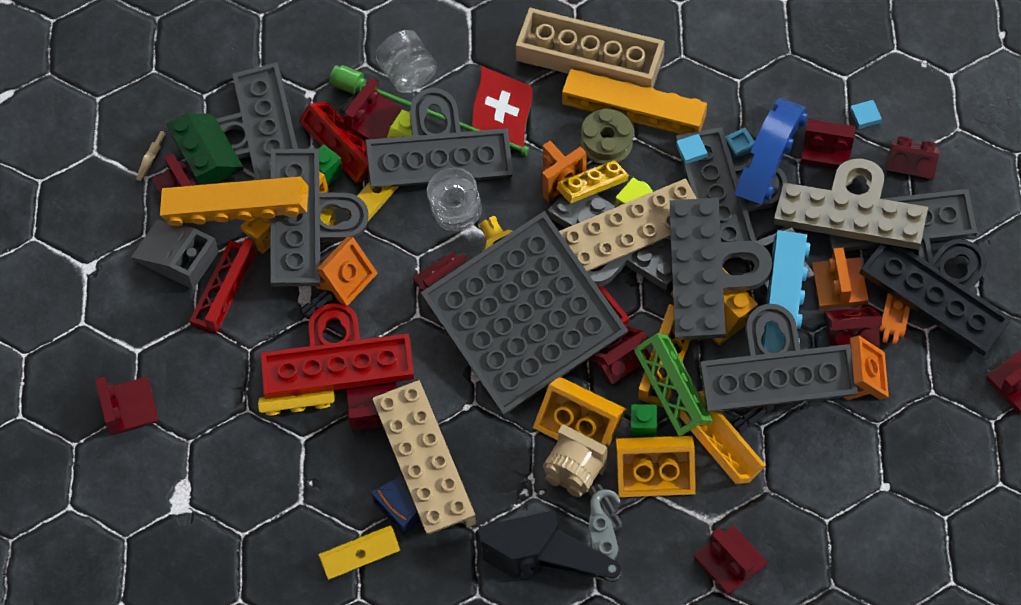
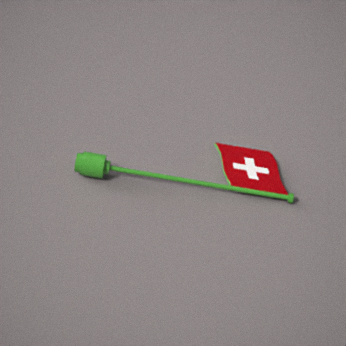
(498, 103)

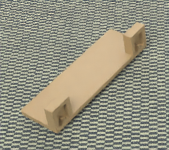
(625, 227)
(424, 458)

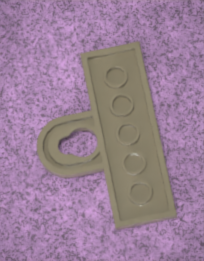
(849, 214)

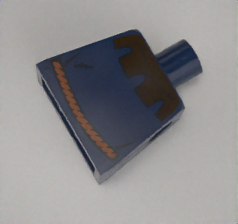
(397, 504)

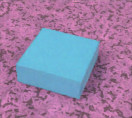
(865, 114)
(740, 143)
(691, 149)

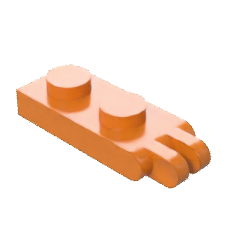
(894, 319)

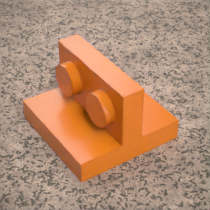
(559, 167)
(346, 271)
(839, 282)
(868, 369)

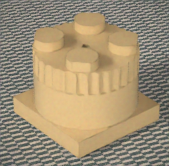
(575, 461)

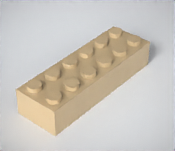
(579, 45)

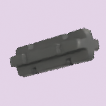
(607, 507)

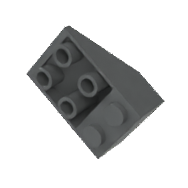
(177, 252)

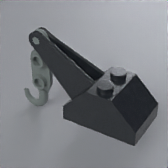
(534, 542)

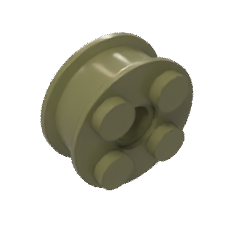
(607, 123)

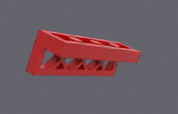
(341, 141)
(227, 288)

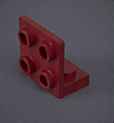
(371, 113)
(127, 404)
(361, 405)

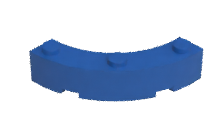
(769, 148)

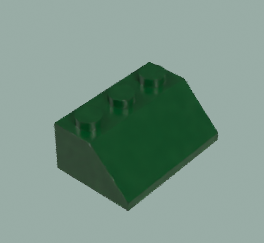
(204, 147)

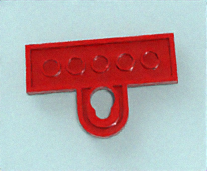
(339, 364)

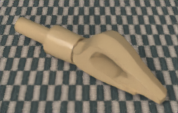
(150, 156)

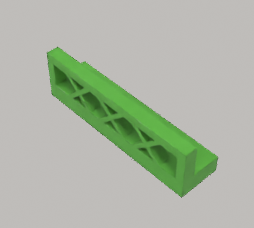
(681, 380)

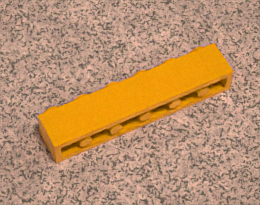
(638, 103)
(234, 201)

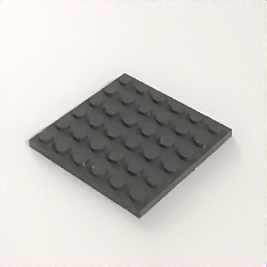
(524, 312)

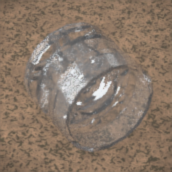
(405, 61)
(454, 199)

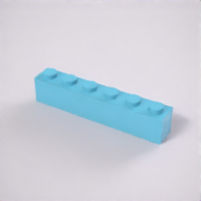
(786, 283)

